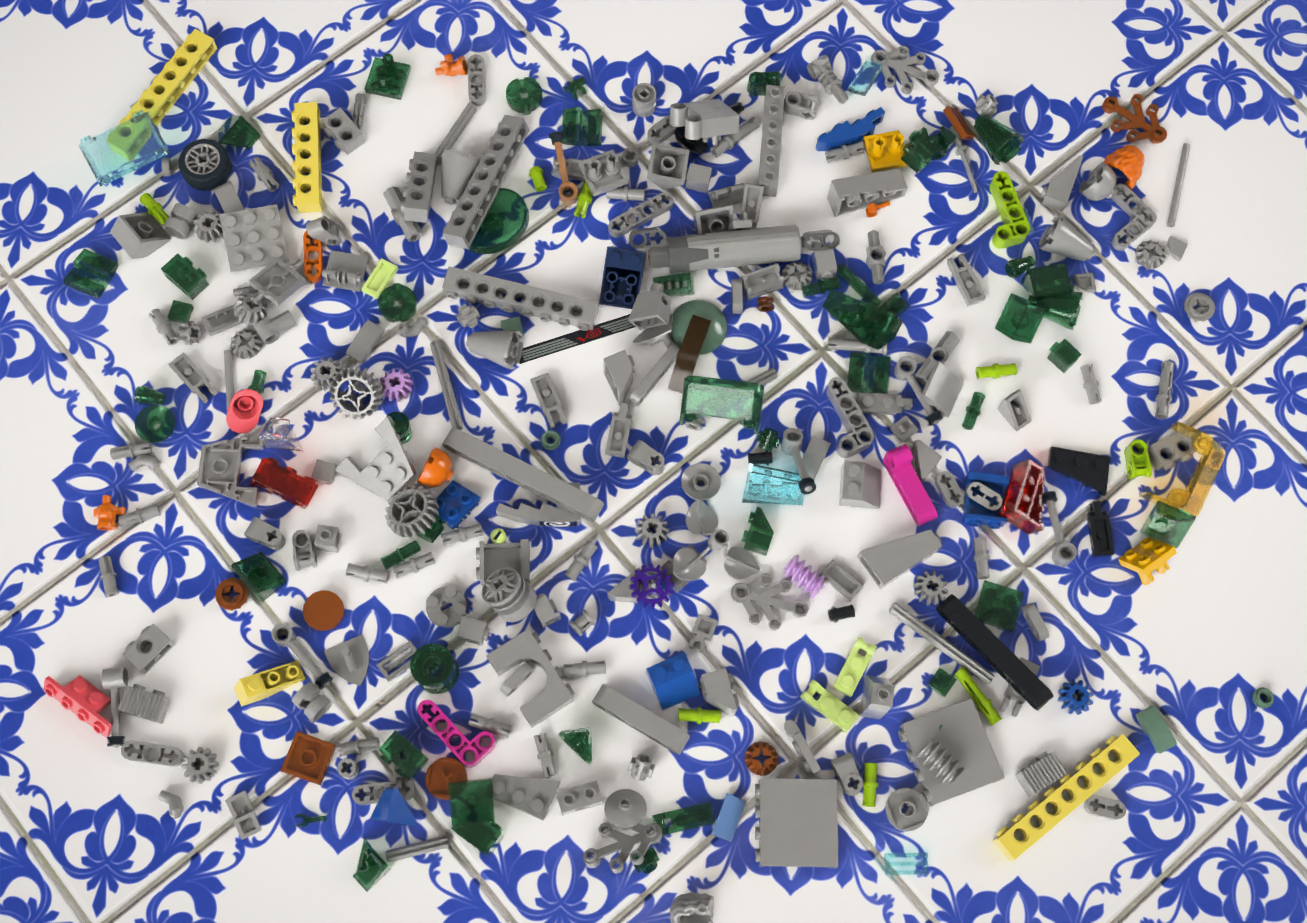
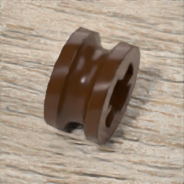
(765, 304)

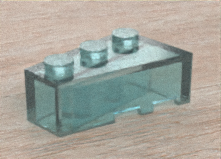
(772, 486)

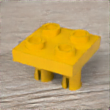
(884, 151)
(1146, 557)

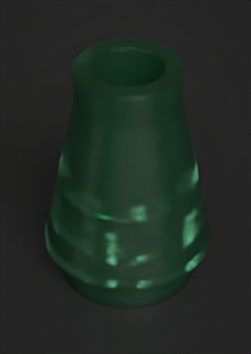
(1017, 267)
(147, 395)

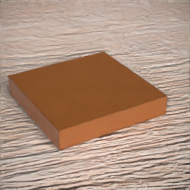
(308, 758)

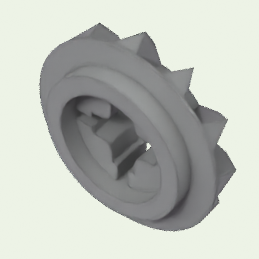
(1156, 260)
(792, 281)
(1203, 301)
(242, 351)

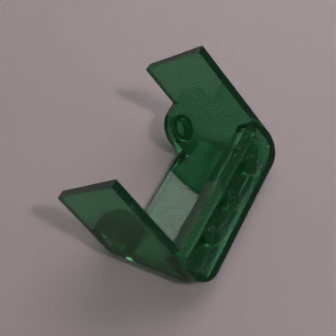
(722, 399)

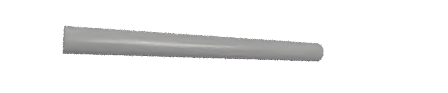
(1178, 185)

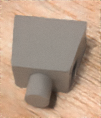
(651, 308)

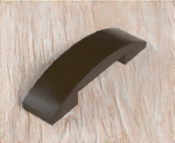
(689, 352)

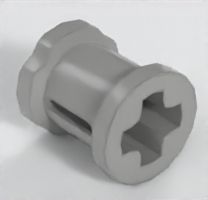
(582, 623)
(354, 769)

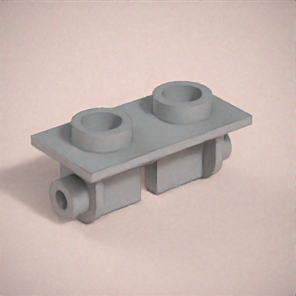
(727, 195)

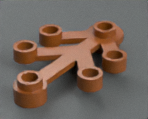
(1136, 121)

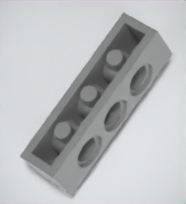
(420, 187)

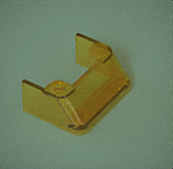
(1203, 476)

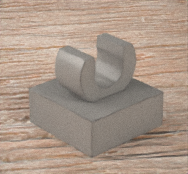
(737, 224)
(904, 429)

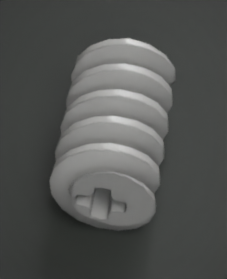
(940, 762)

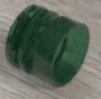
(426, 661)

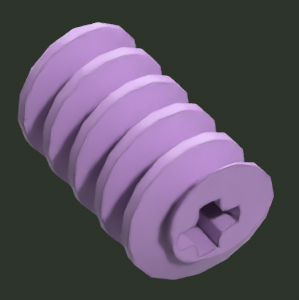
(804, 576)

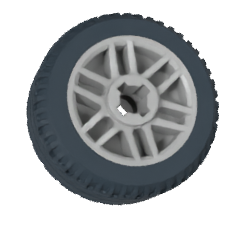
(205, 164)

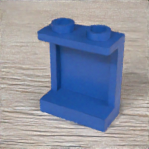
(975, 513)

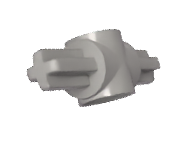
(875, 265)

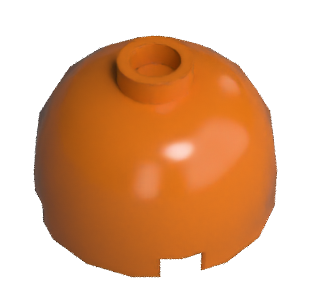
(436, 469)

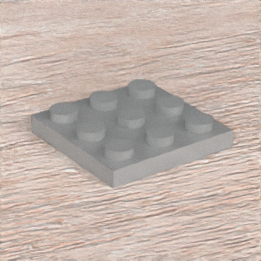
(253, 237)

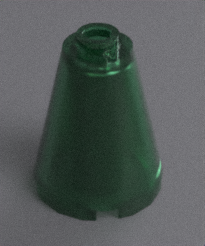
(998, 139)
(1061, 307)

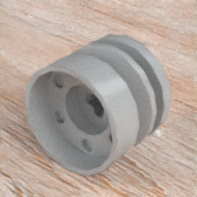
(509, 594)

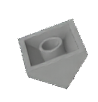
(667, 166)
(713, 219)

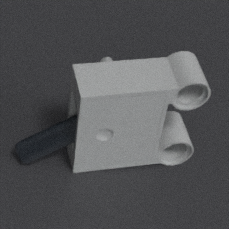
(706, 119)

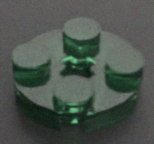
(523, 86)
(393, 293)

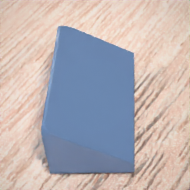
(728, 817)

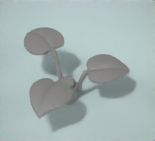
(688, 565)

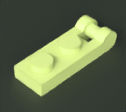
(854, 667)
(829, 706)

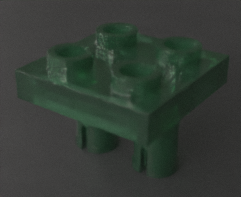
(387, 77)

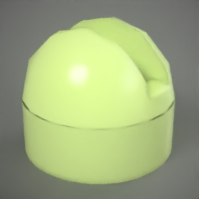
(502, 537)

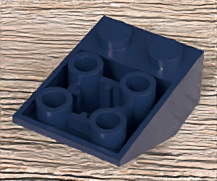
(622, 277)

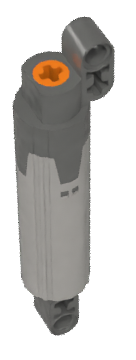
(729, 247)

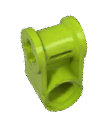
(1139, 463)

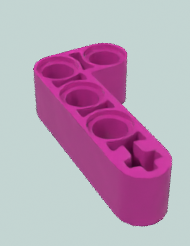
(909, 485)
(452, 731)

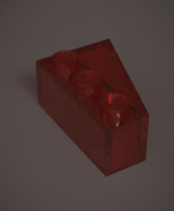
(284, 482)
(1023, 497)

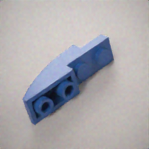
(850, 134)

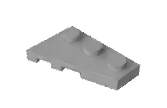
(525, 793)

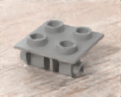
(345, 271)

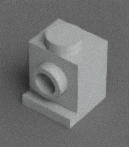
(545, 610)

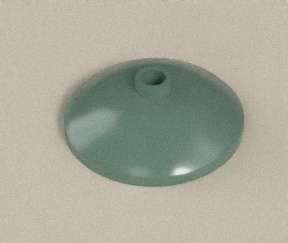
(704, 309)

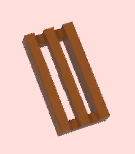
(959, 123)

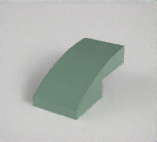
(1156, 728)

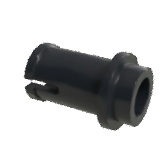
(760, 458)
(841, 613)

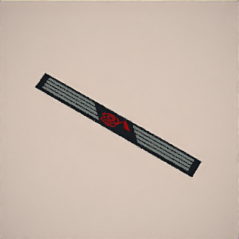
(575, 338)

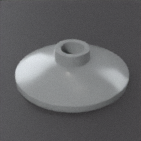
(703, 474)
(628, 815)

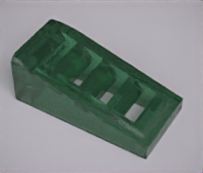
(689, 290)

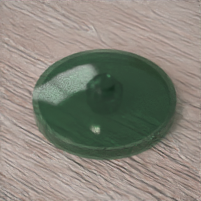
(503, 223)

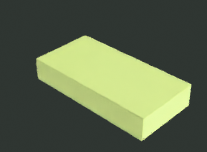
(379, 278)

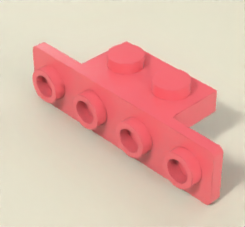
(83, 700)

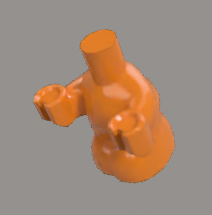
(451, 67)
(107, 514)

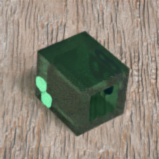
(1063, 355)

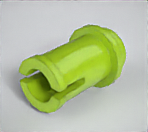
(537, 177)

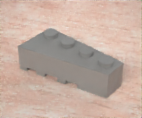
(859, 191)

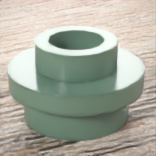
(548, 435)
(1269, 697)

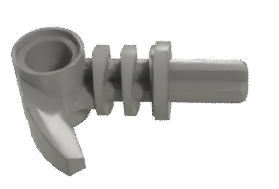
(821, 69)

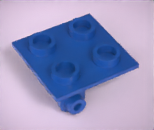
(455, 503)

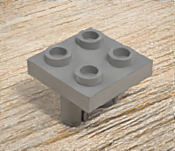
(603, 172)

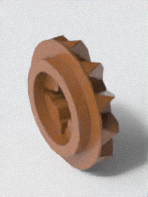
(225, 588)
(754, 765)

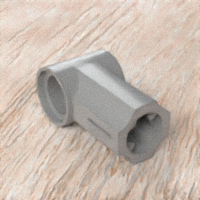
(271, 329)

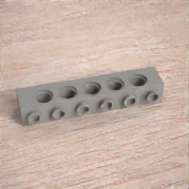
(771, 139)

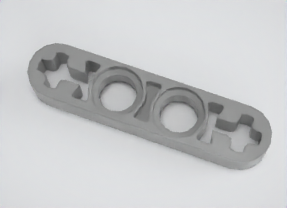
(642, 216)
(655, 375)

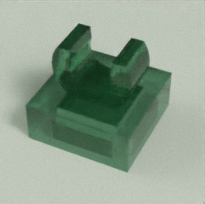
(574, 86)

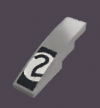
(546, 516)

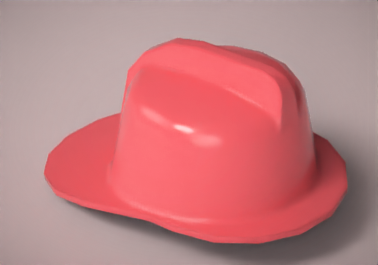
(244, 411)

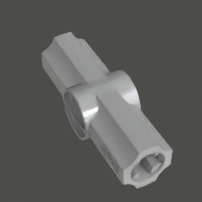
(410, 228)
(943, 350)

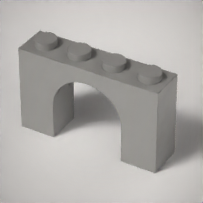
(526, 648)

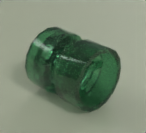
(401, 426)

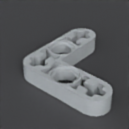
(1138, 220)
(367, 788)

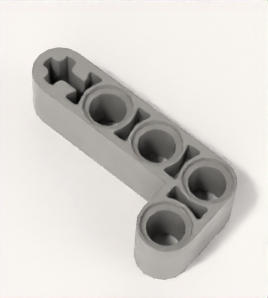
(845, 415)

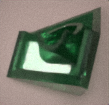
(237, 132)
(580, 742)
(370, 867)

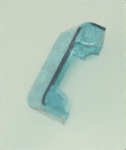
(123, 148)

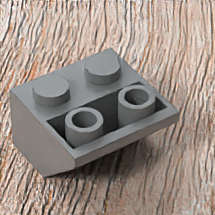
(718, 691)

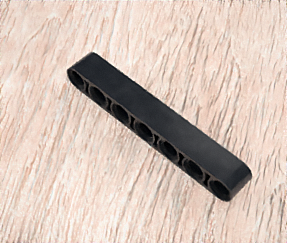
(994, 652)

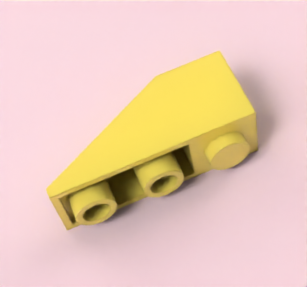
(269, 682)

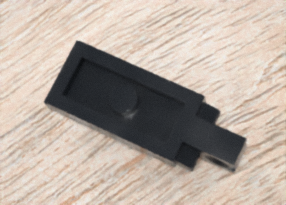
(1099, 531)

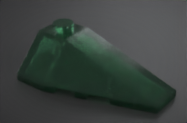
(864, 321)

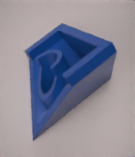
(393, 809)

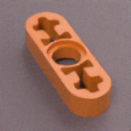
(318, 262)

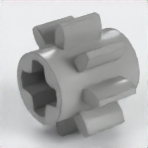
(986, 105)
(468, 316)
(189, 332)
(641, 767)

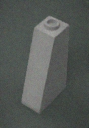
(897, 557)
(876, 697)

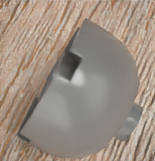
(1100, 184)

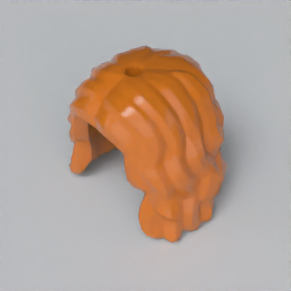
(1129, 160)

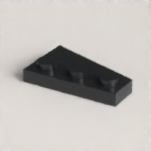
(1084, 467)

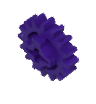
(657, 592)

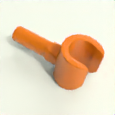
(871, 210)

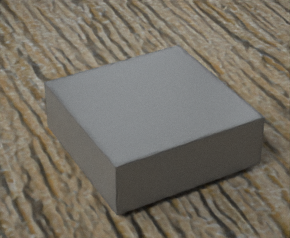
(323, 471)

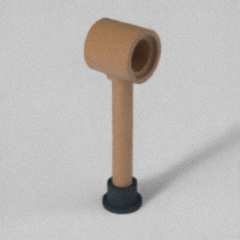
(556, 138)

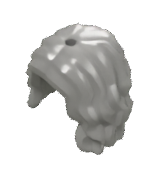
(692, 908)

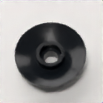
(694, 146)

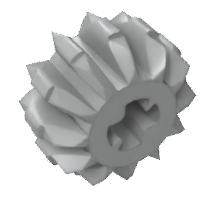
(202, 226)
(248, 311)
(319, 372)
(643, 530)
(932, 581)
(196, 758)

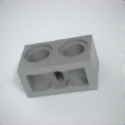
(346, 130)
(1170, 448)

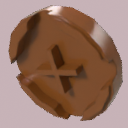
(323, 610)
(441, 773)

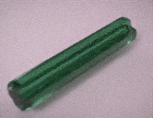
(846, 274)

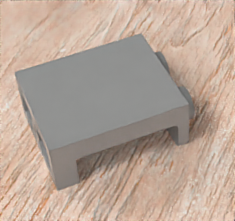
(503, 555)

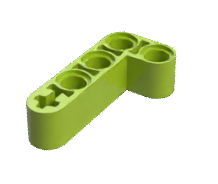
(1000, 188)

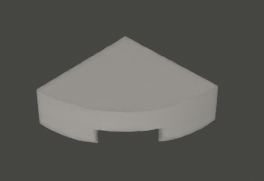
(1176, 248)
(1085, 282)

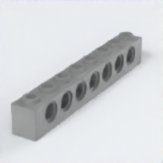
(485, 181)
(457, 277)

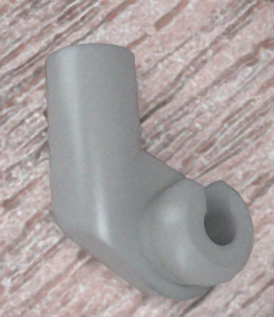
(143, 460)
(174, 802)

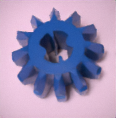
(1073, 705)

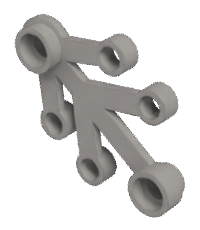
(902, 67)
(766, 600)
(625, 844)

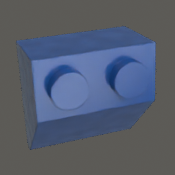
(673, 681)

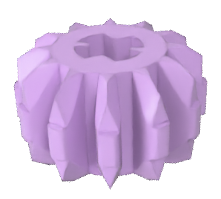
(399, 390)

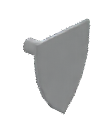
(656, 334)
(350, 659)

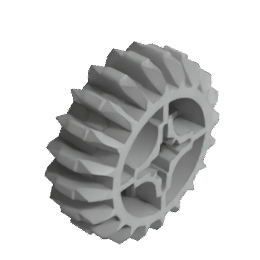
(358, 406)
(409, 507)

